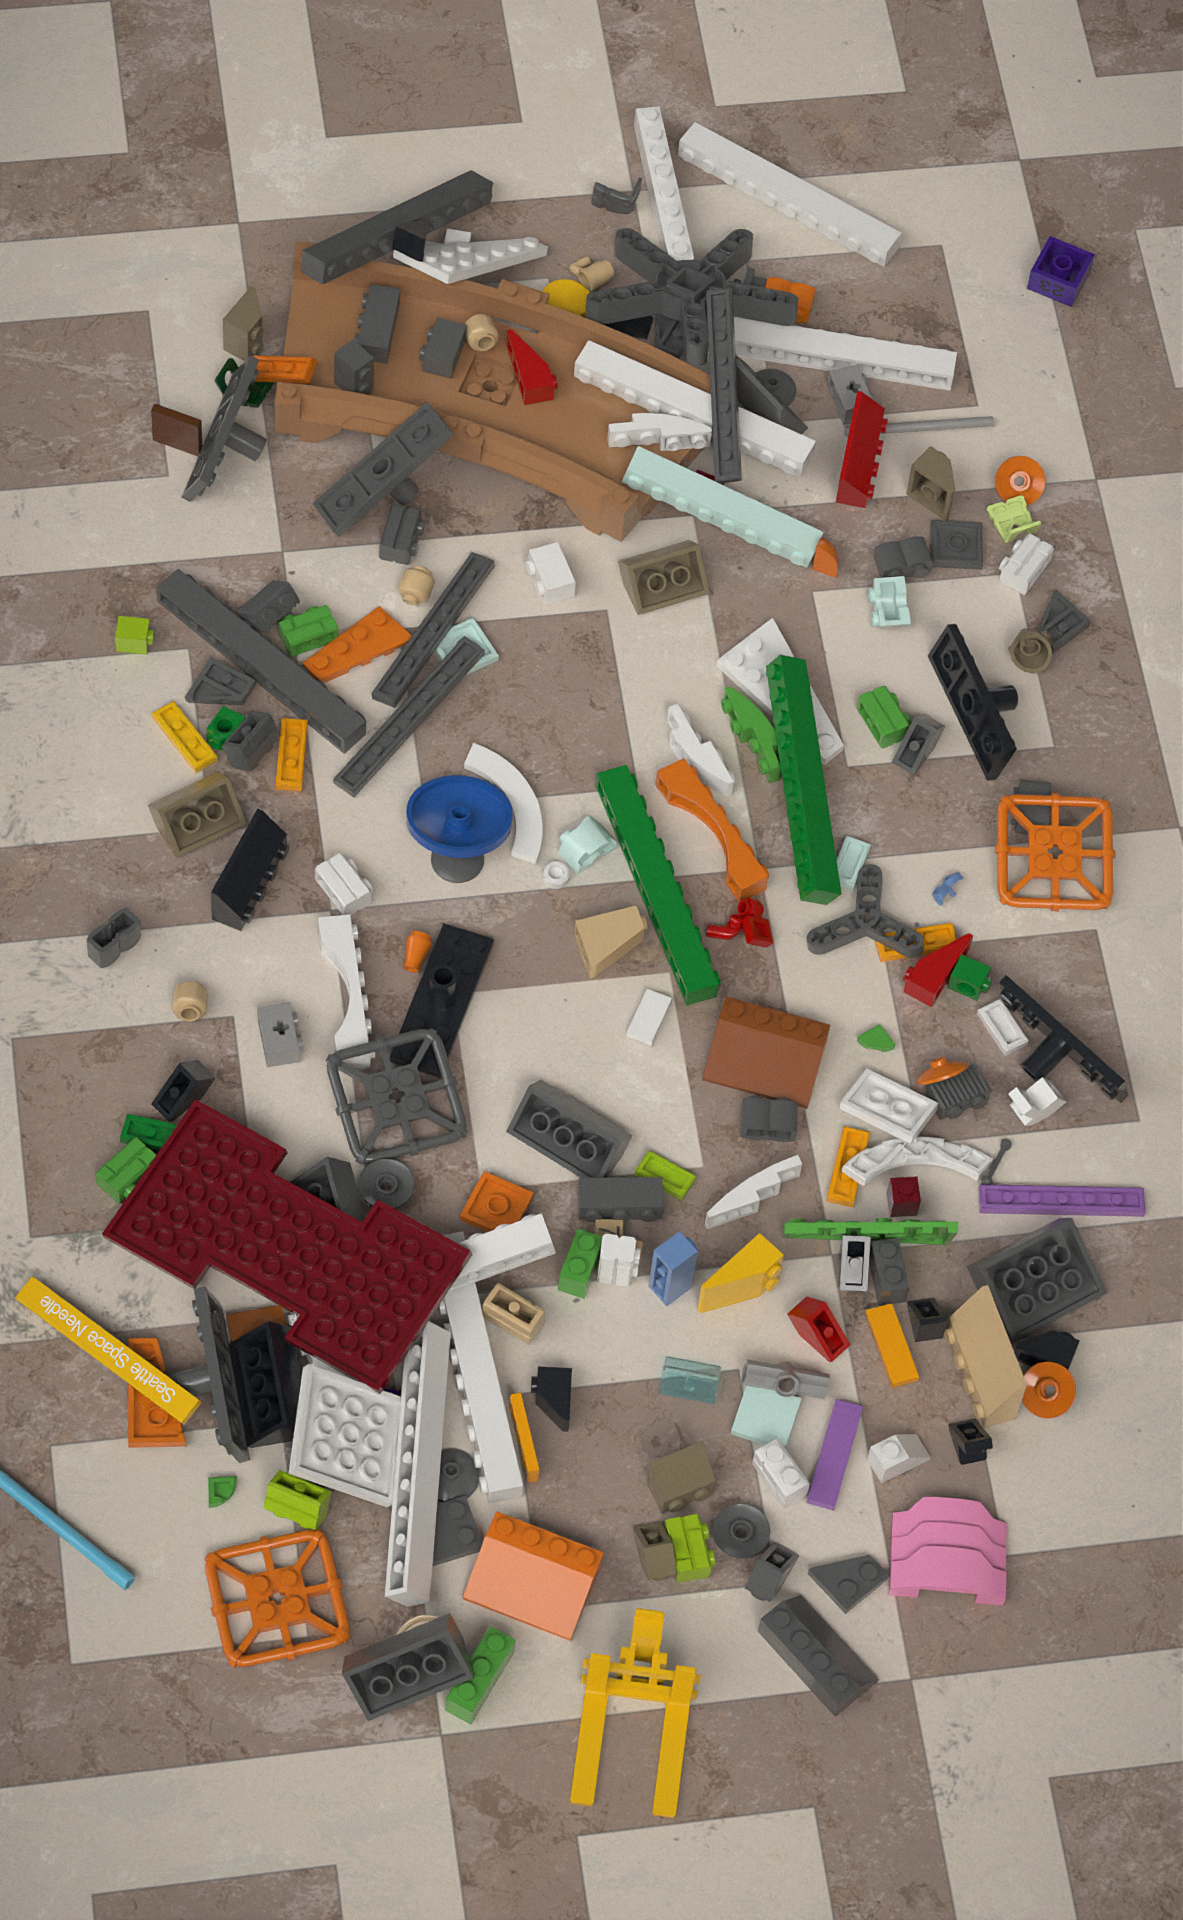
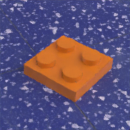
(495, 1203)

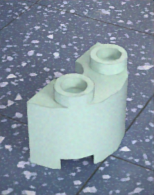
(889, 602)
(585, 844)

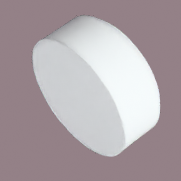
(556, 874)

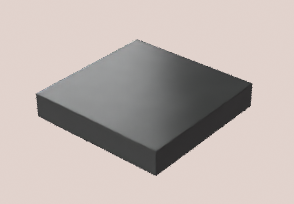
(956, 544)

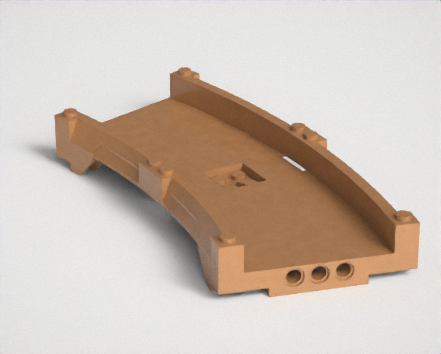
(545, 443)

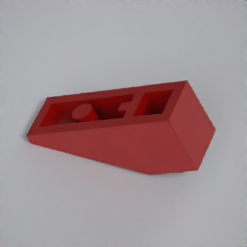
(531, 371)
(934, 971)

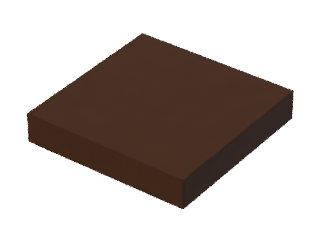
(176, 429)

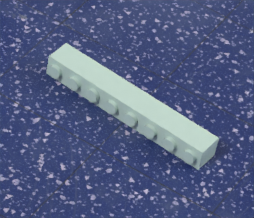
(722, 507)

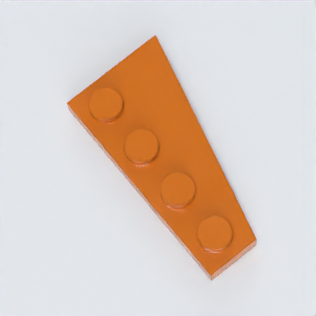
(358, 645)
(146, 1421)

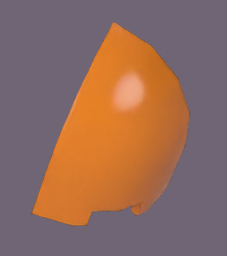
(826, 558)

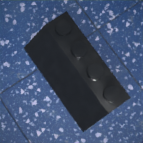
(248, 872)
(267, 1384)

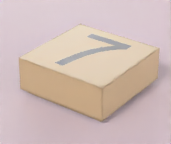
(608, 1226)

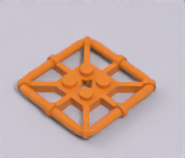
(1067, 839)
(265, 1613)

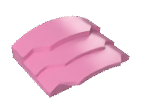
(948, 1549)

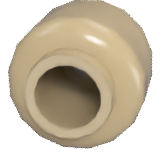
(481, 332)
(416, 585)
(189, 1001)

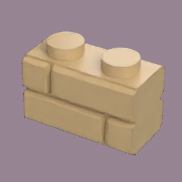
(513, 1313)

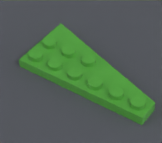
(908, 1231)

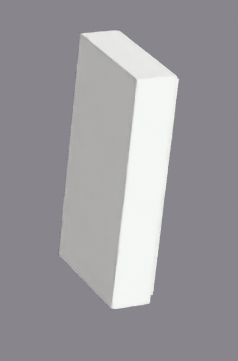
(649, 1017)
(1002, 1027)

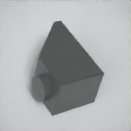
(918, 743)
(771, 1572)

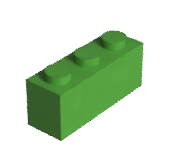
(487, 1665)

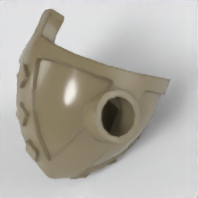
(1031, 650)

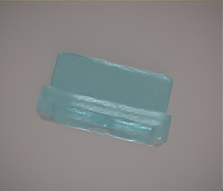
(689, 1380)

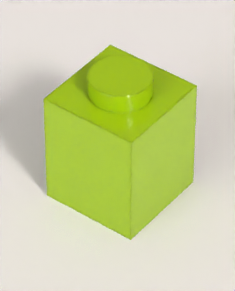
(133, 635)

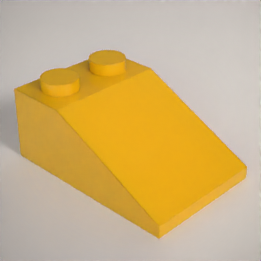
(743, 1276)

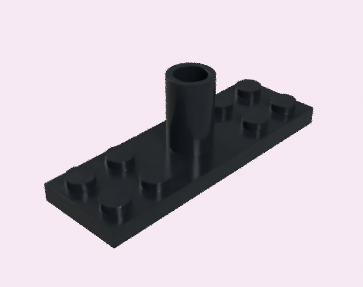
(974, 702)
(444, 994)
(1058, 1044)

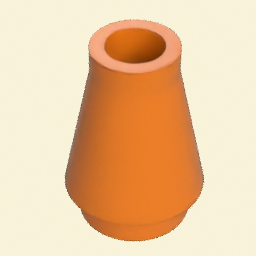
(416, 950)

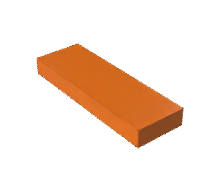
(285, 369)

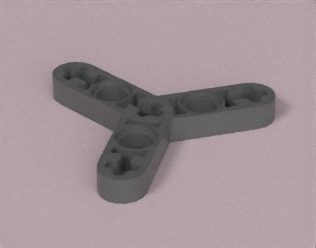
(873, 929)

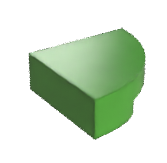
(876, 1039)
(221, 1490)

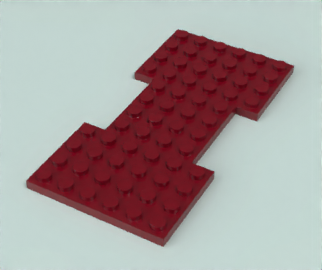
(352, 1283)

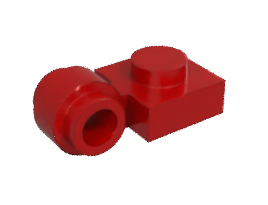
(756, 929)

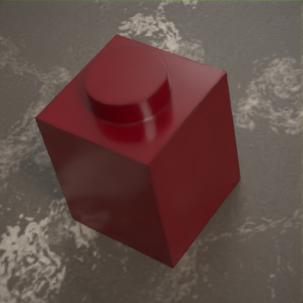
(903, 1196)

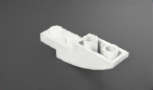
(667, 430)
(703, 757)

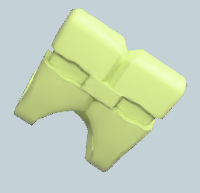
(1009, 514)

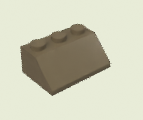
(664, 576)
(197, 814)

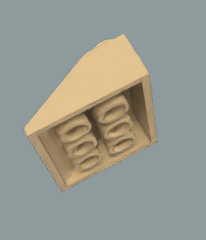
(986, 1359)

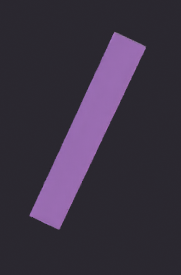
(1061, 1200)

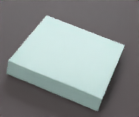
(473, 632)
(765, 1416)

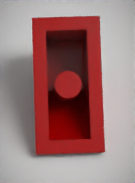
(819, 1327)

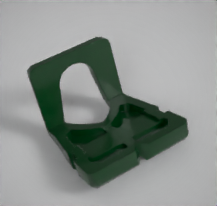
(257, 389)

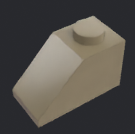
(655, 1551)

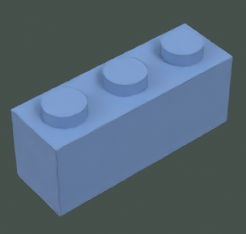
(673, 1268)

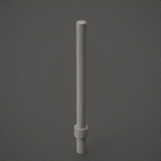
(935, 425)

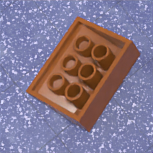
(766, 1052)

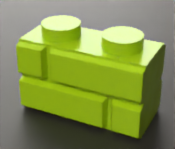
(297, 1500)
(690, 1548)

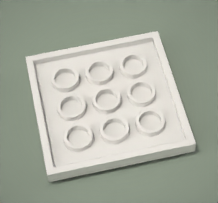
(346, 1436)

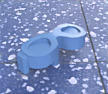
(941, 890)

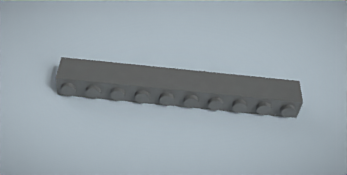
(376, 235)
(261, 660)

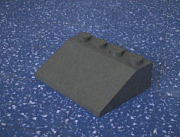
(761, 400)
(1039, 1277)

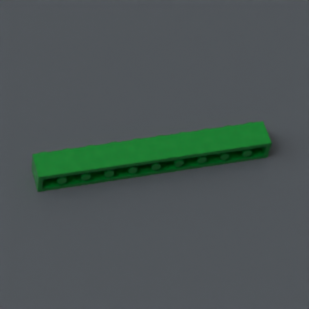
(803, 780)
(657, 885)

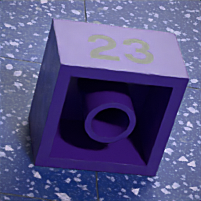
(1060, 271)

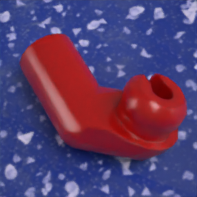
(727, 931)

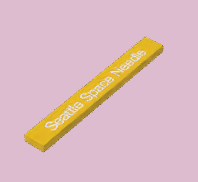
(108, 1350)

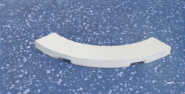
(520, 795)
(923, 1150)

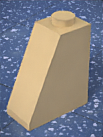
(608, 937)

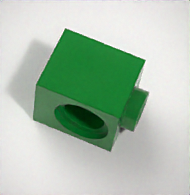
(223, 721)
(970, 978)

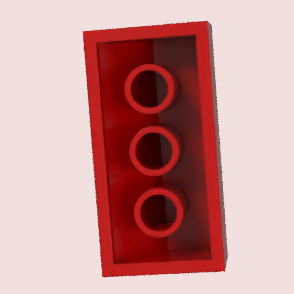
(860, 452)

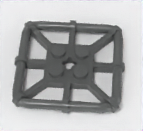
(404, 1080)

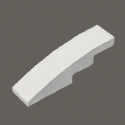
(746, 1197)

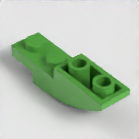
(753, 727)

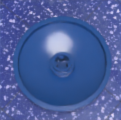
(459, 816)

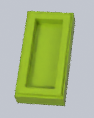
(675, 1179)

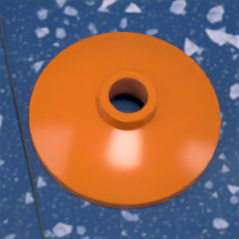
(1032, 476)
(941, 1070)
(1035, 1394)

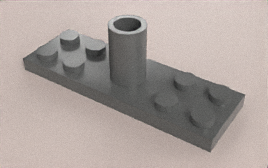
(226, 432)
(384, 470)
(216, 1375)

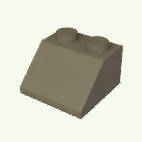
(244, 327)
(932, 482)
(681, 1478)

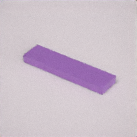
(834, 1454)

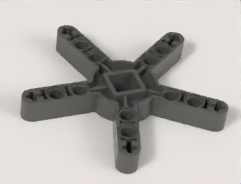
(680, 289)

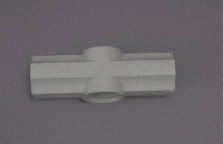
(801, 1383)

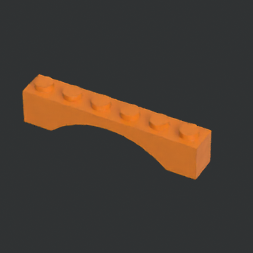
(684, 790)

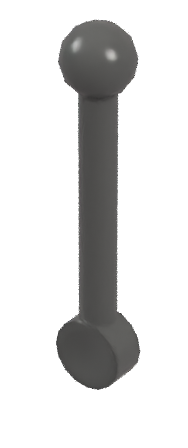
(1005, 1146)

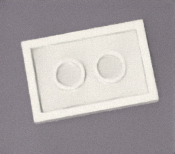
(888, 1106)

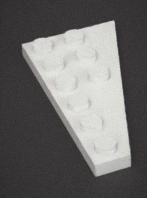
(465, 260)
(747, 669)

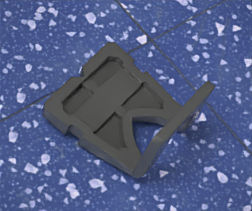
(613, 199)

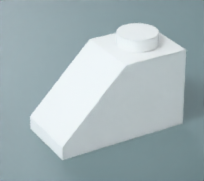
(896, 1455)

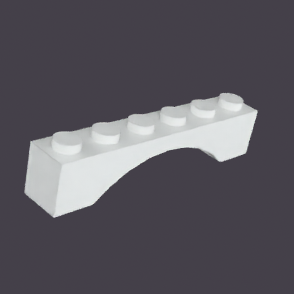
(338, 947)

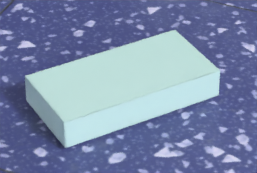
(851, 860)

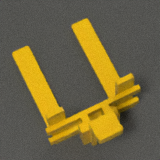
(643, 1647)

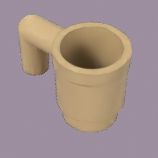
(593, 275)

